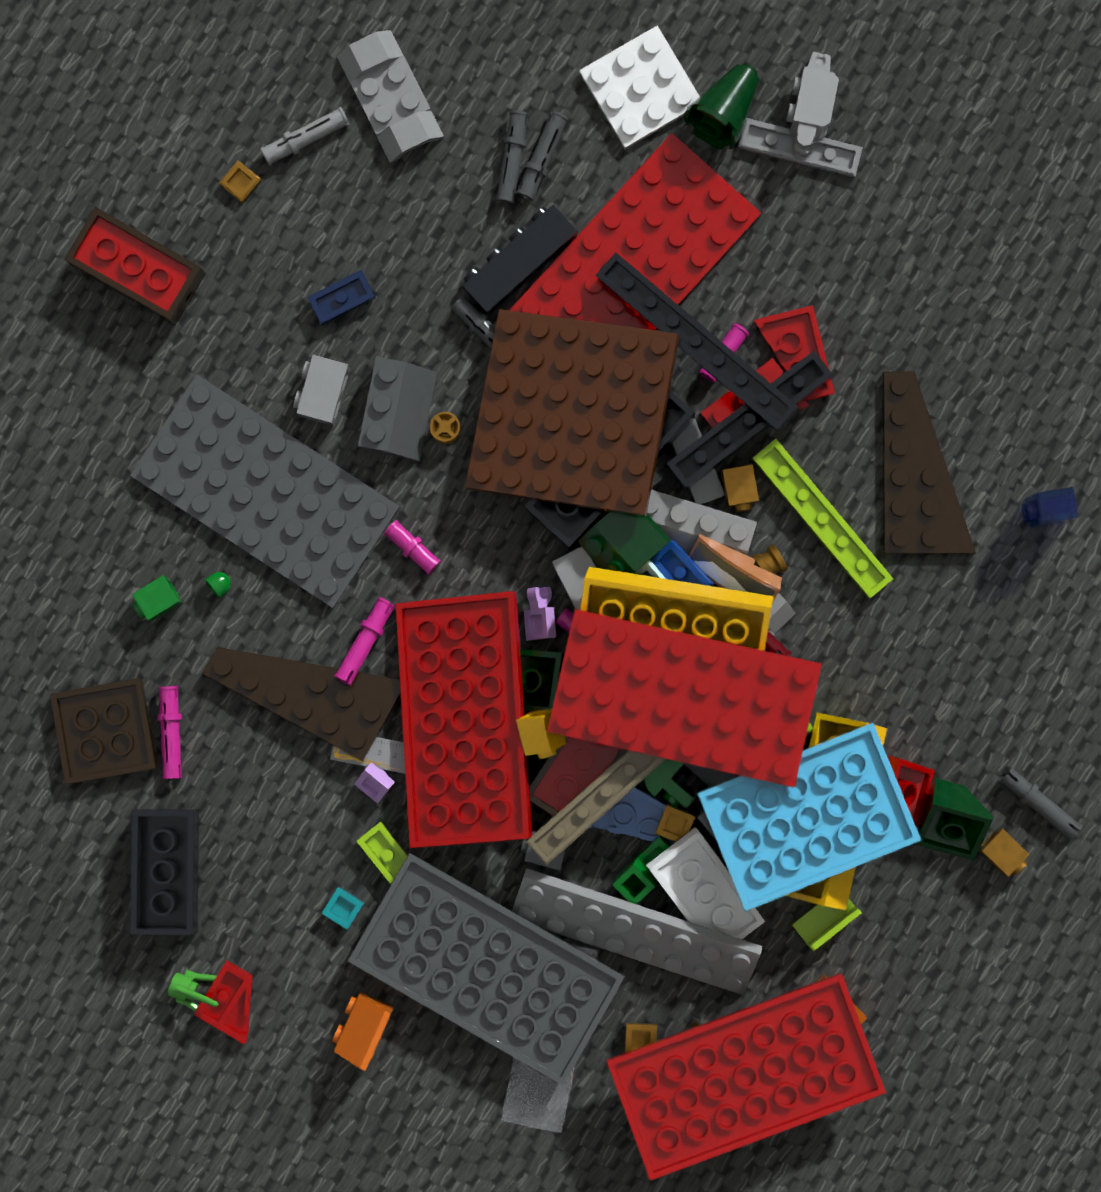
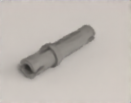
(304, 136)

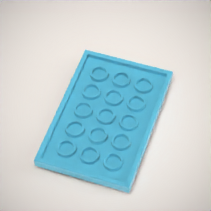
(832, 821)

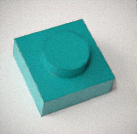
(343, 908)

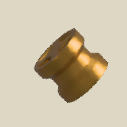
(445, 423)
(771, 560)

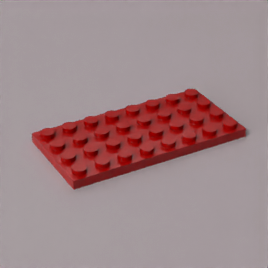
(664, 221)
(684, 698)
(460, 720)
(746, 1076)

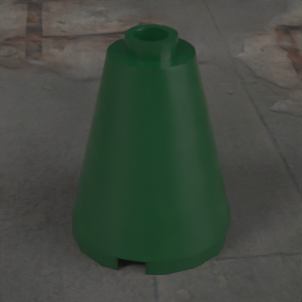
(724, 107)

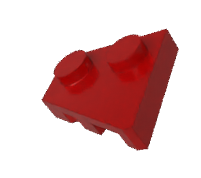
(233, 993)

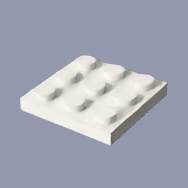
(640, 87)

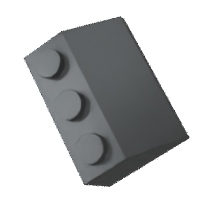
(397, 409)

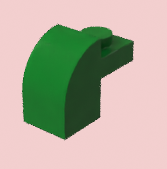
(661, 778)
(636, 879)

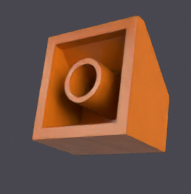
(362, 1030)

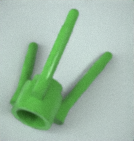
(185, 989)

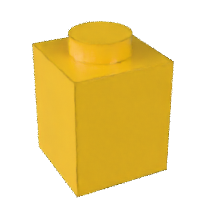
(534, 734)

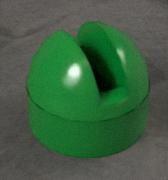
(218, 583)

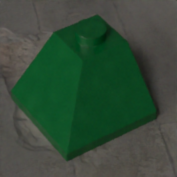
(953, 820)

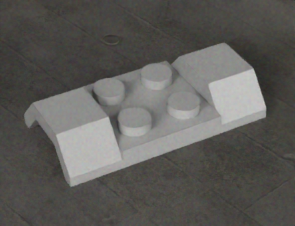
(389, 94)

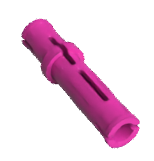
(370, 631)
(170, 735)

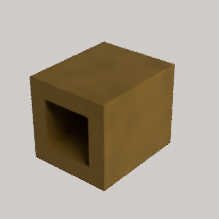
(740, 488)
(1004, 853)

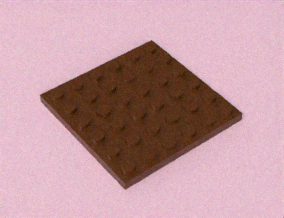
(572, 412)

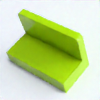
(823, 923)

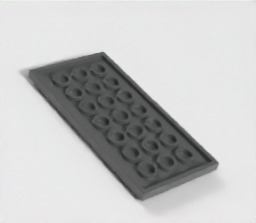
(265, 491)
(486, 969)

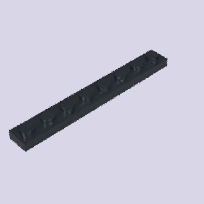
(698, 342)

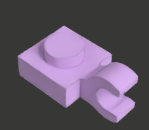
(540, 618)

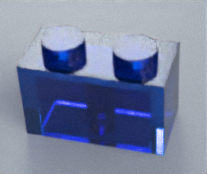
(1050, 507)

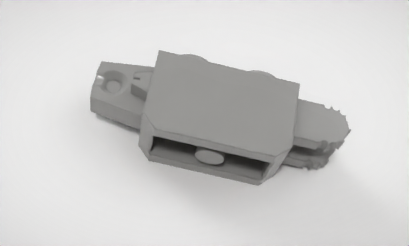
(813, 104)

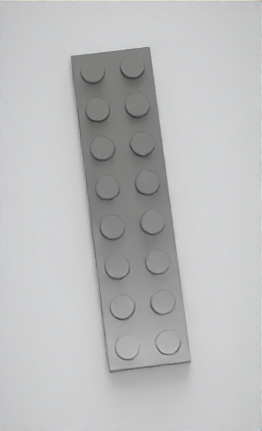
(636, 932)

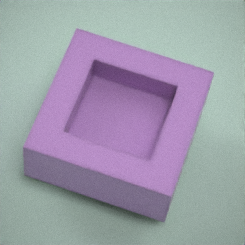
(374, 782)

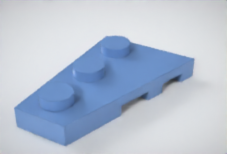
(634, 815)

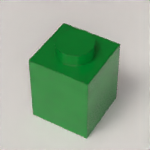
(156, 599)

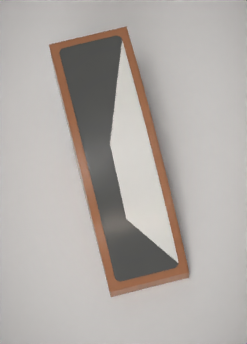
(732, 568)

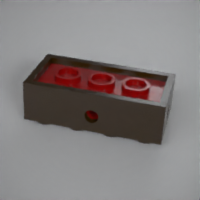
(135, 266)
(570, 773)

